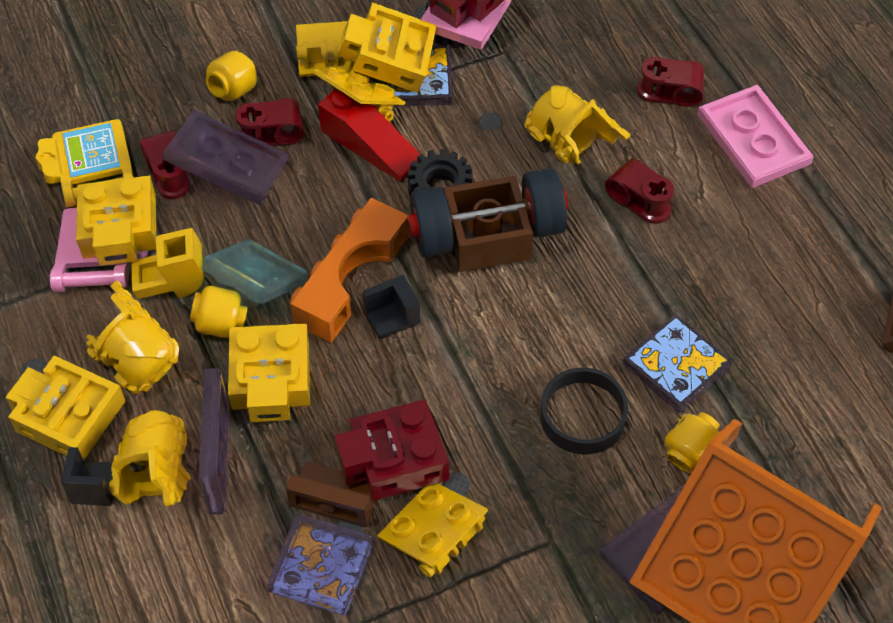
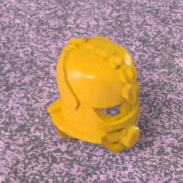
(570, 123)
(134, 345)
(158, 444)

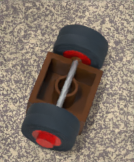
(488, 219)

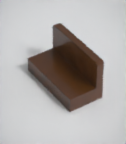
(326, 494)

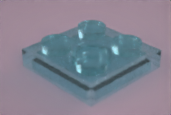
(254, 271)

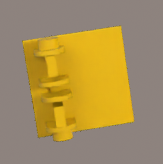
(319, 47)
(362, 89)
(434, 526)

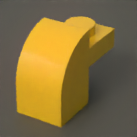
(174, 267)

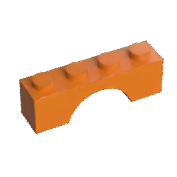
(373, 236)

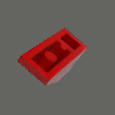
(366, 134)

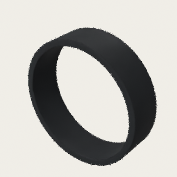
(589, 376)

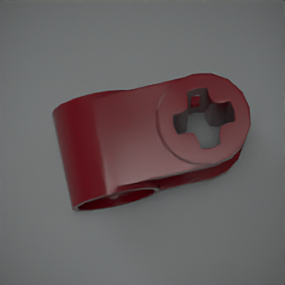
(674, 81)
(273, 121)
(169, 178)
(637, 187)

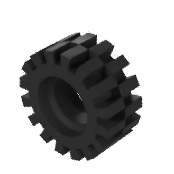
(438, 167)

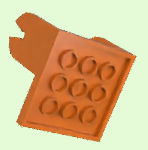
(747, 545)

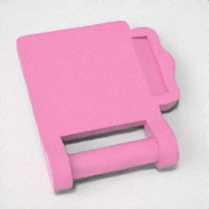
(69, 256)

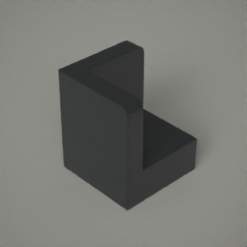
(391, 307)
(86, 480)

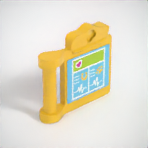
(84, 156)

